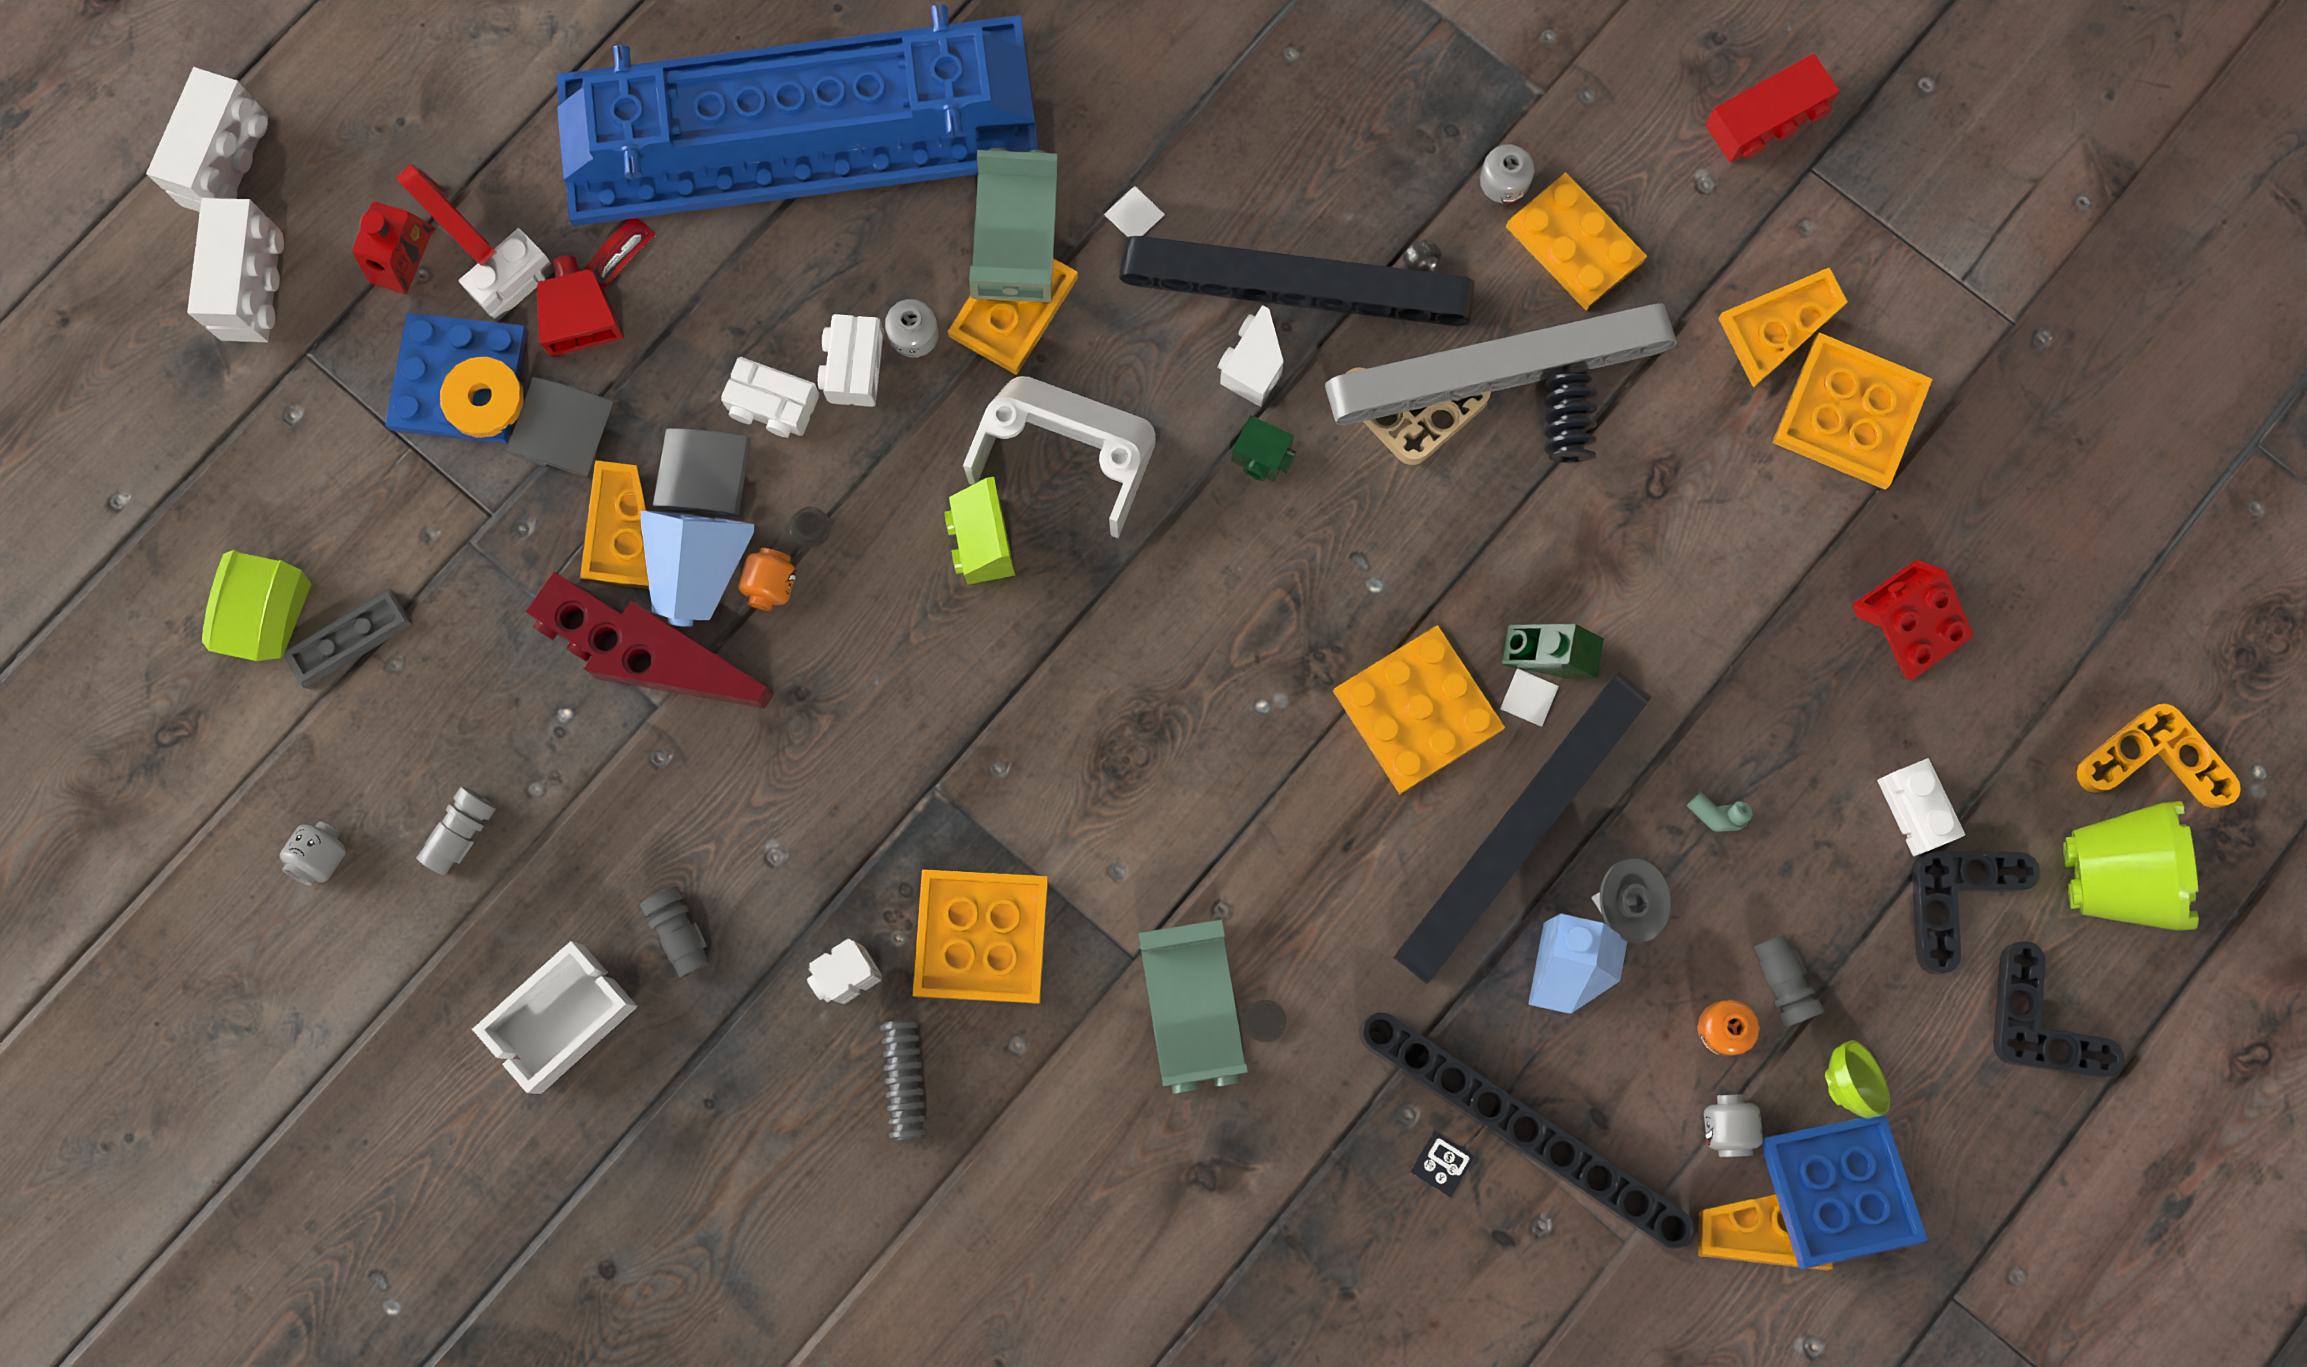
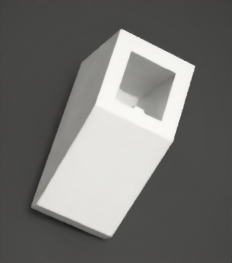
(1255, 362)

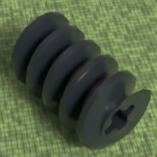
(1568, 419)

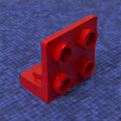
(1917, 616)

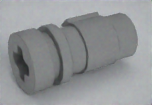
(453, 834)

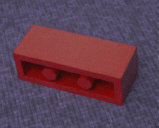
(1772, 109)

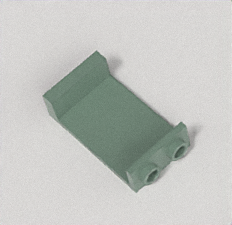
(1014, 226)
(1192, 1005)

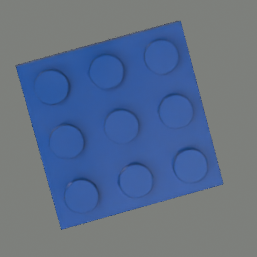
(429, 352)
(1842, 1191)

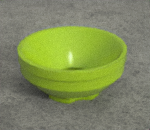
(1857, 1081)

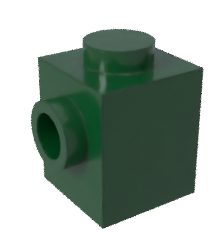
(1263, 450)

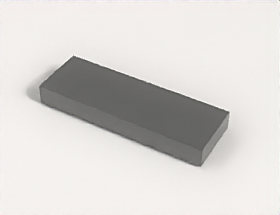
(347, 638)

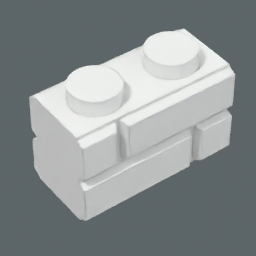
(507, 275)
(852, 360)
(769, 397)
(1921, 807)
(843, 973)

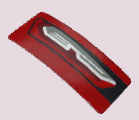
(619, 250)

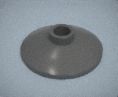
(1647, 900)

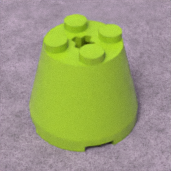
(2135, 868)

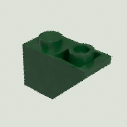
(1553, 650)

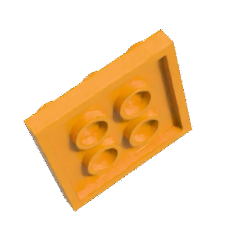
(1852, 411)
(1418, 709)
(980, 936)

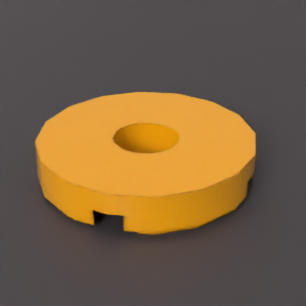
(465, 381)

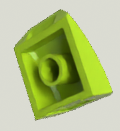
(253, 606)

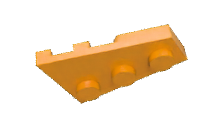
(1780, 322)
(614, 531)
(1748, 1232)

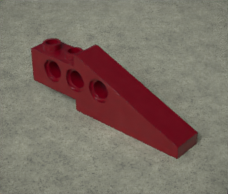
(676, 663)

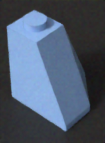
(690, 562)
(1575, 963)

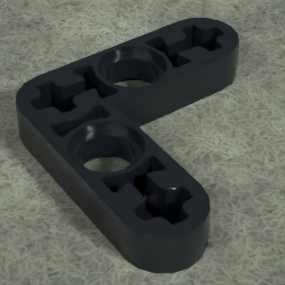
(1954, 880)
(2028, 1025)

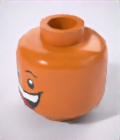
(767, 579)
(1714, 1027)

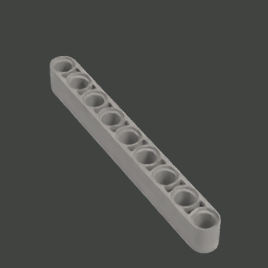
(1500, 364)

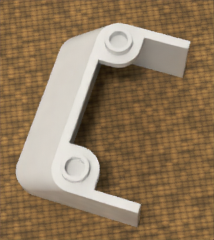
(1122, 437)

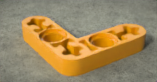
(2167, 745)

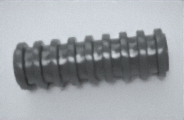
(903, 1079)

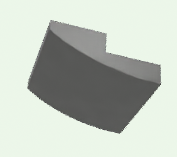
(559, 426)
(702, 472)

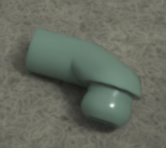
(1720, 817)

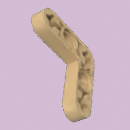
(1409, 426)

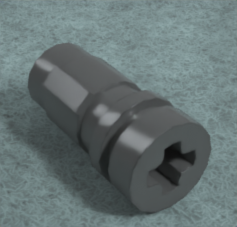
(677, 935)
(1785, 976)

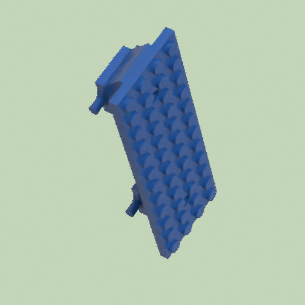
(792, 119)

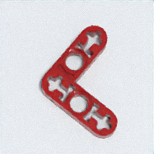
(434, 201)

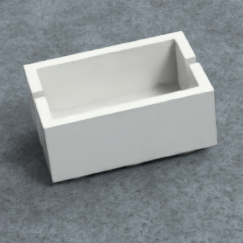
(208, 140)
(235, 270)
(554, 1018)

